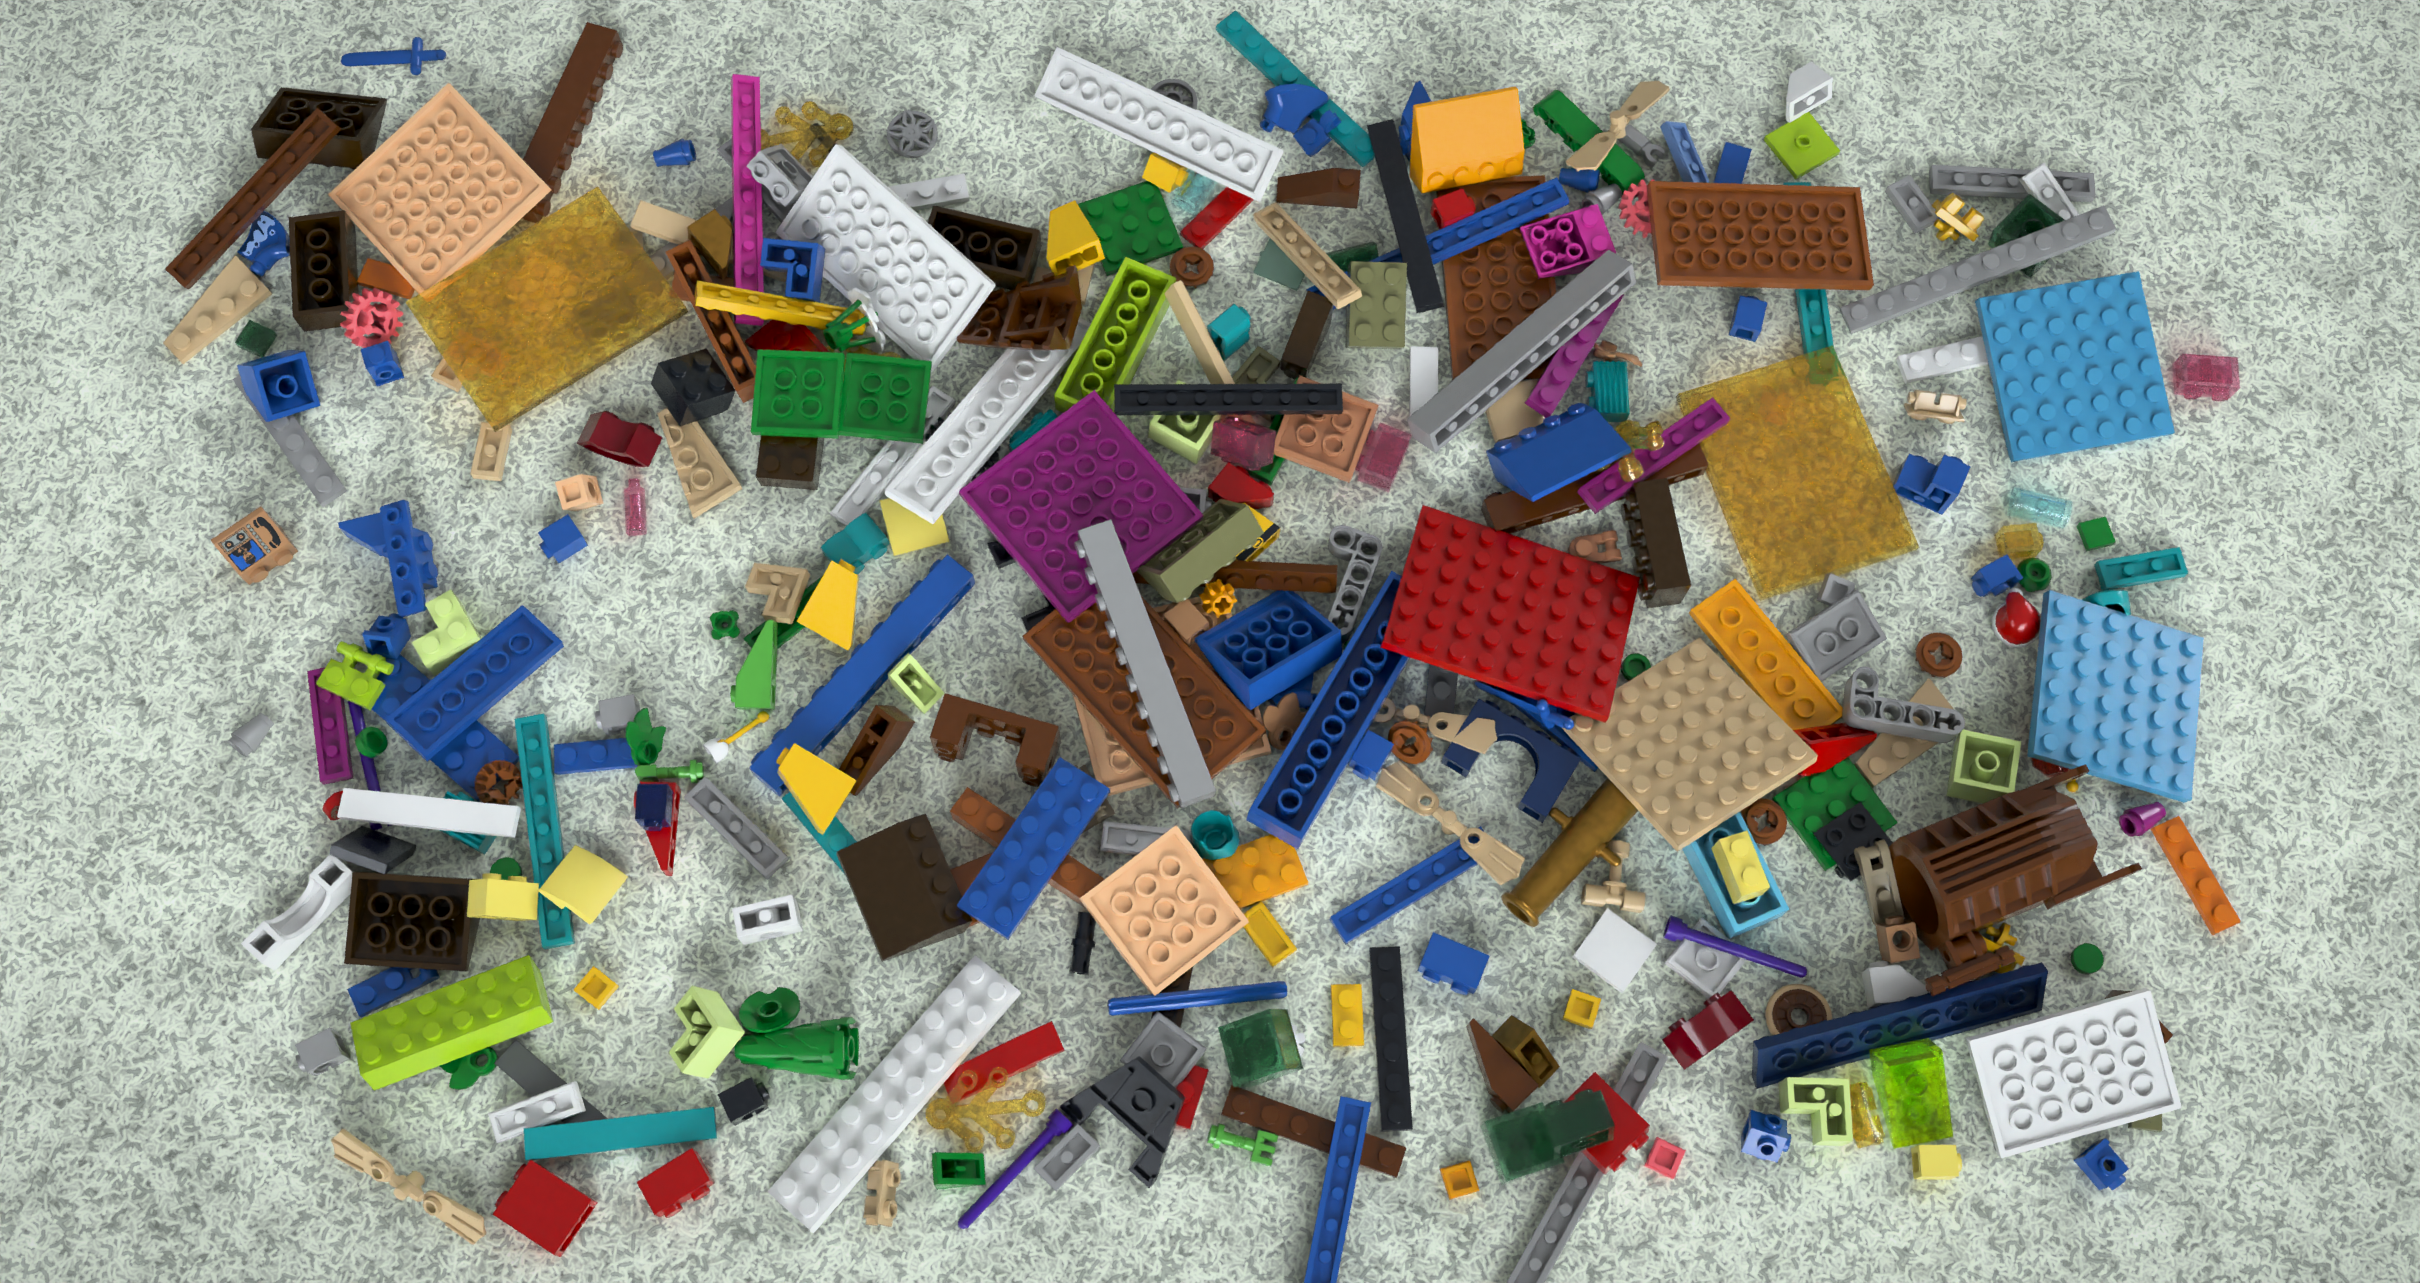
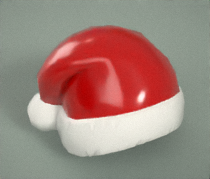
(2016, 621)

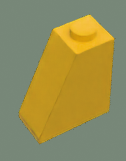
(1071, 240)
(833, 605)
(814, 785)

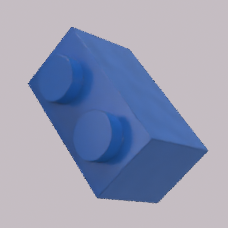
(1453, 964)

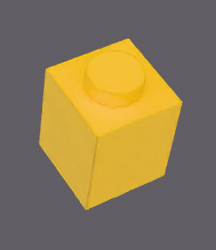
(1164, 173)

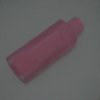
(635, 508)

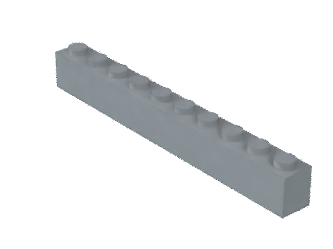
(1521, 351)
(1145, 663)

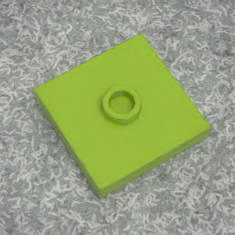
(1801, 145)

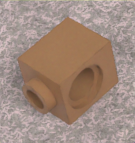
(1186, 621)
(1908, 946)

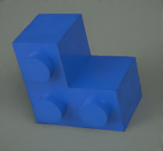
(802, 263)
(1929, 483)

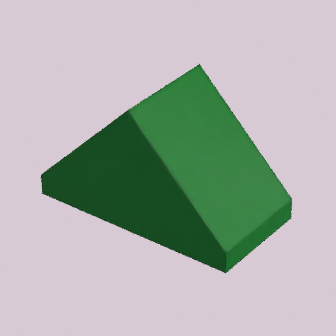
(958, 1170)

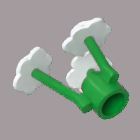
(839, 335)

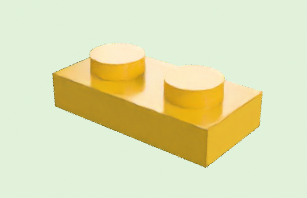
(1347, 1015)

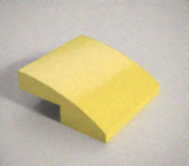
(908, 530)
(583, 883)

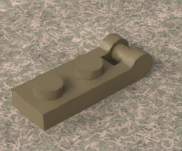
(1879, 881)

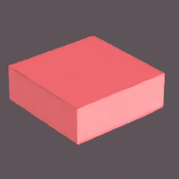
(1664, 1158)

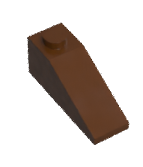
(1321, 188)
(876, 744)
(1501, 1073)

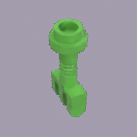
(651, 773)
(1218, 1135)

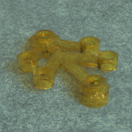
(808, 133)
(1630, 432)
(980, 1110)

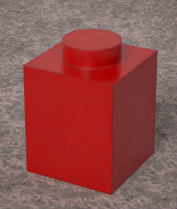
(1452, 208)

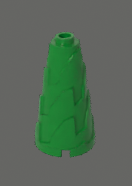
(805, 1049)

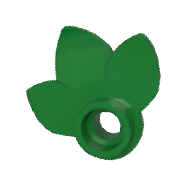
(643, 739)
(466, 1070)

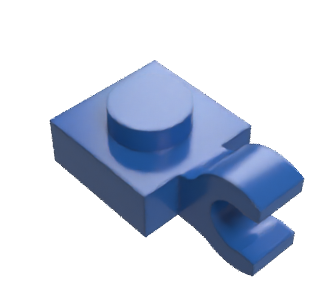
(1314, 134)

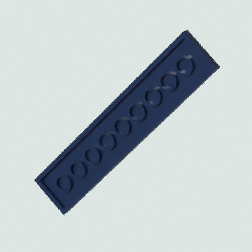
(1915, 1018)

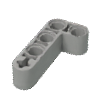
(1358, 563)
(1902, 712)

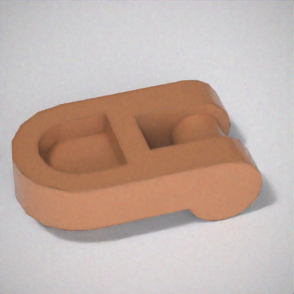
(1586, 547)

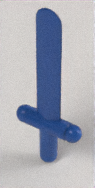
(412, 56)
(1542, 708)

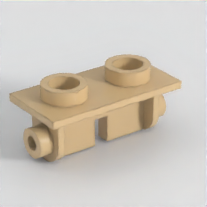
(1924, 407)
(882, 1208)

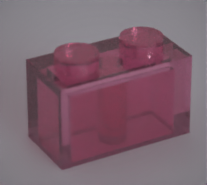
(2206, 376)
(1243, 443)
(1384, 456)

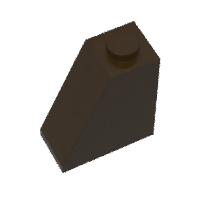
(1307, 335)

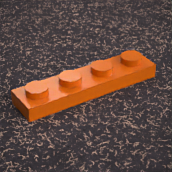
(2195, 875)

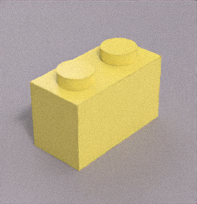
(1740, 867)
(503, 899)

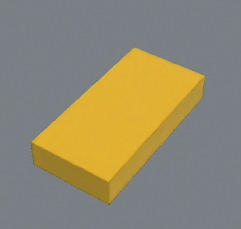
(1268, 934)

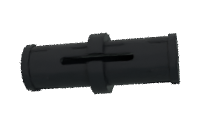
(1083, 943)

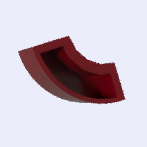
(620, 440)
(1707, 1029)

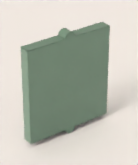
(1278, 267)

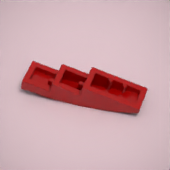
(1014, 1056)

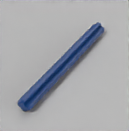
(1197, 998)

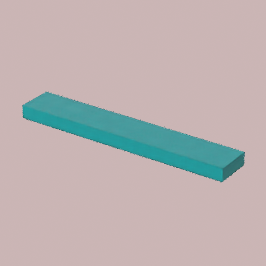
(620, 1133)

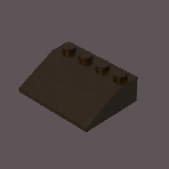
(348, 148)
(904, 888)
(410, 922)

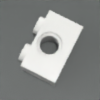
(767, 919)

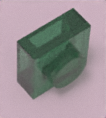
(255, 338)

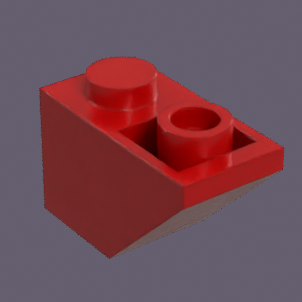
(1237, 486)

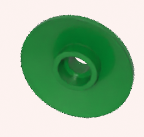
(769, 1011)

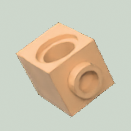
(579, 492)

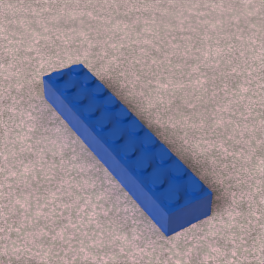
(1331, 728)

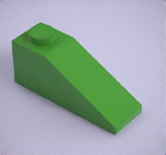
(757, 677)

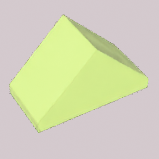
(915, 683)

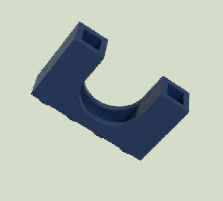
(1552, 762)

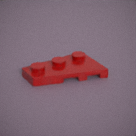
(785, 336)

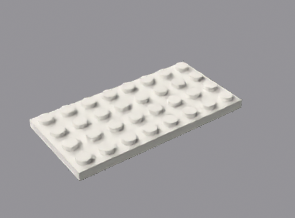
(883, 247)

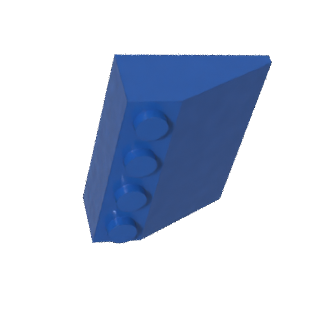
(1556, 452)
(1270, 646)

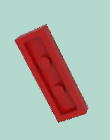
(1215, 217)

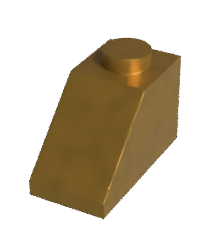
(713, 240)
(1526, 1049)

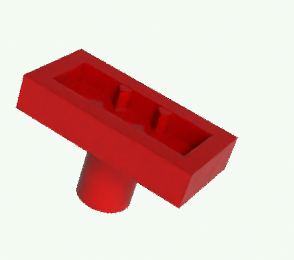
(1192, 1089)

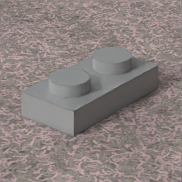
(1912, 204)
(1066, 1157)

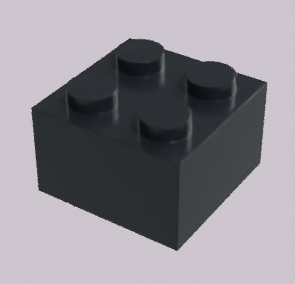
(693, 387)

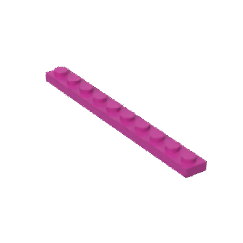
(745, 189)

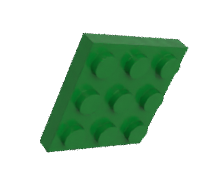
(1132, 225)
(798, 394)
(885, 398)
(1825, 796)

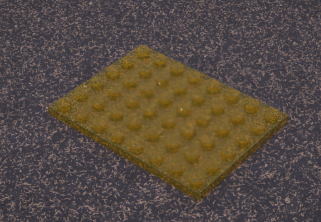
(546, 308)
(1800, 474)

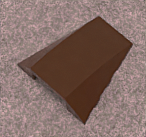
(1029, 316)

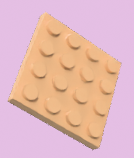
(1164, 910)

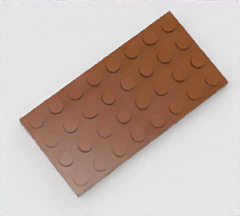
(1759, 236)
(1492, 283)
(1088, 666)

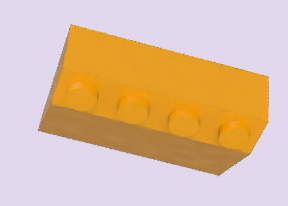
(1466, 140)

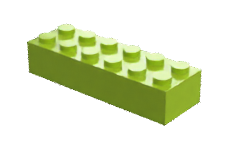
(1117, 335)
(451, 1022)

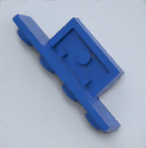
(408, 557)

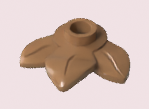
(1608, 352)
(1283, 718)

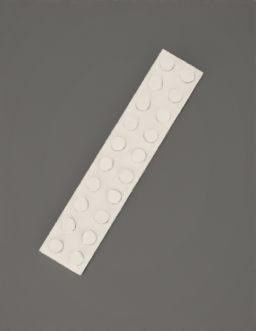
(1159, 124)
(978, 427)
(893, 1093)

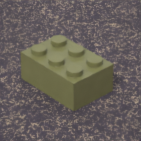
(1380, 313)

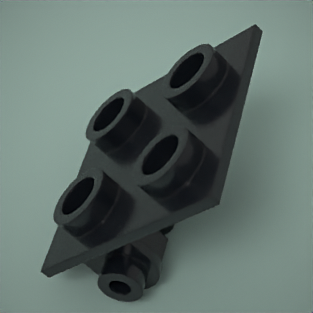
(1846, 833)

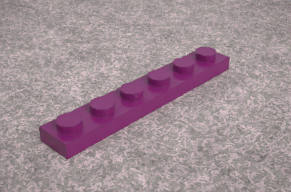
(1566, 364)
(1678, 440)

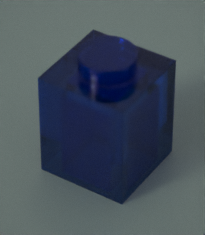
(654, 806)

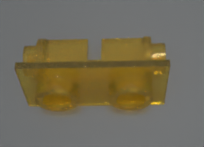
(1866, 1128)

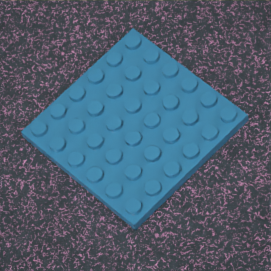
(2074, 366)
(2116, 696)

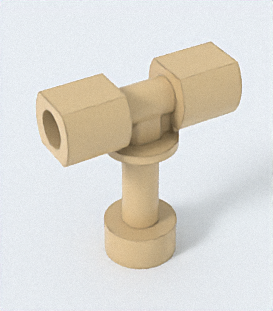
(1614, 890)

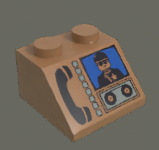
(255, 546)

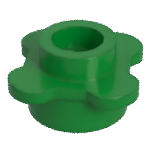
(719, 619)

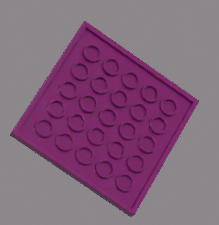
(1071, 478)

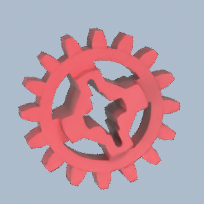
(1637, 214)
(363, 314)

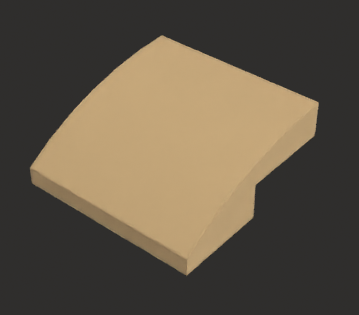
(1511, 414)

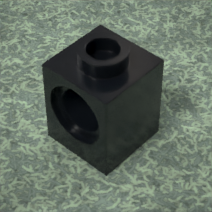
(744, 1100)

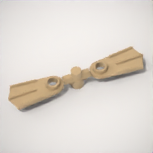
(1597, 148)
(1476, 736)
(1492, 855)
(364, 1159)

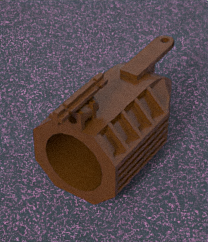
(1992, 867)

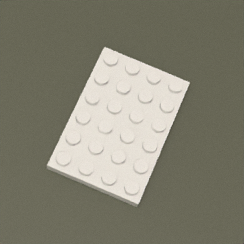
(2073, 1072)

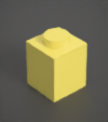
(1936, 1162)

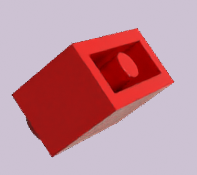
(676, 1183)

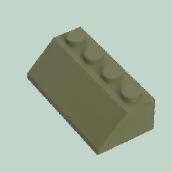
(1202, 550)

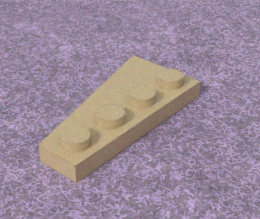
(220, 307)
(699, 465)
(1894, 752)

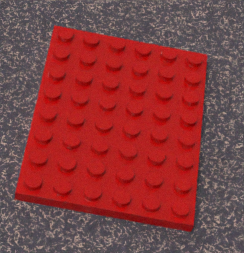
(1512, 613)

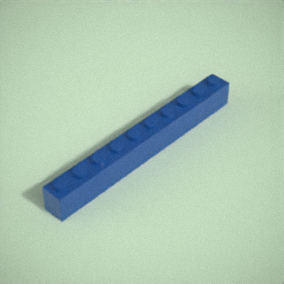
(868, 667)

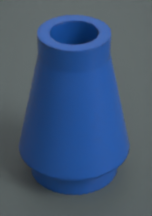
(677, 153)
(1584, 180)

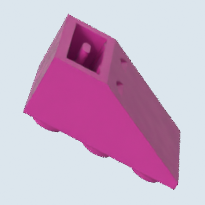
(1567, 242)

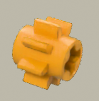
(1218, 598)

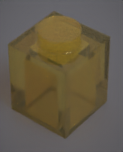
(2019, 541)

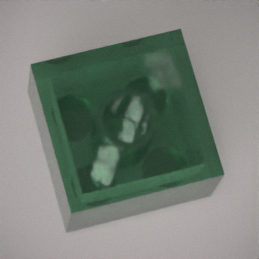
(2024, 219)
(1260, 1048)
(1577, 1123)
(1518, 1144)

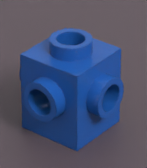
(1765, 1136)

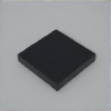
(372, 849)

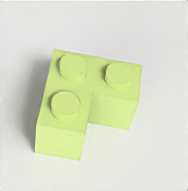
(451, 638)
(709, 1032)
(1826, 1102)

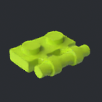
(352, 684)

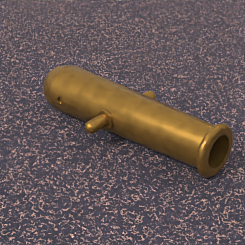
(1574, 848)

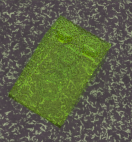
(1912, 1091)

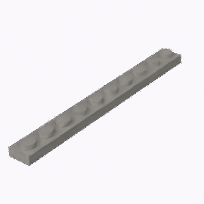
(1978, 269)
(1582, 1178)

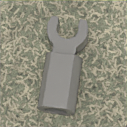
(1641, 145)

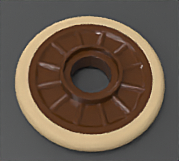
(1795, 997)

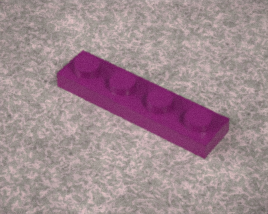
(329, 732)

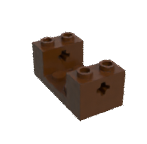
(959, 718)

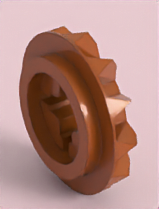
(1193, 256)
(1949, 649)
(1413, 753)
(486, 779)
(1775, 817)

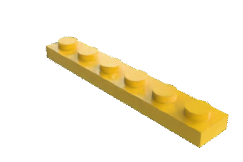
(771, 306)

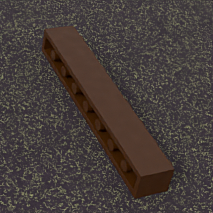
(571, 109)
(1514, 513)

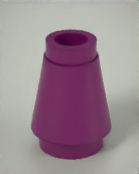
(2141, 818)

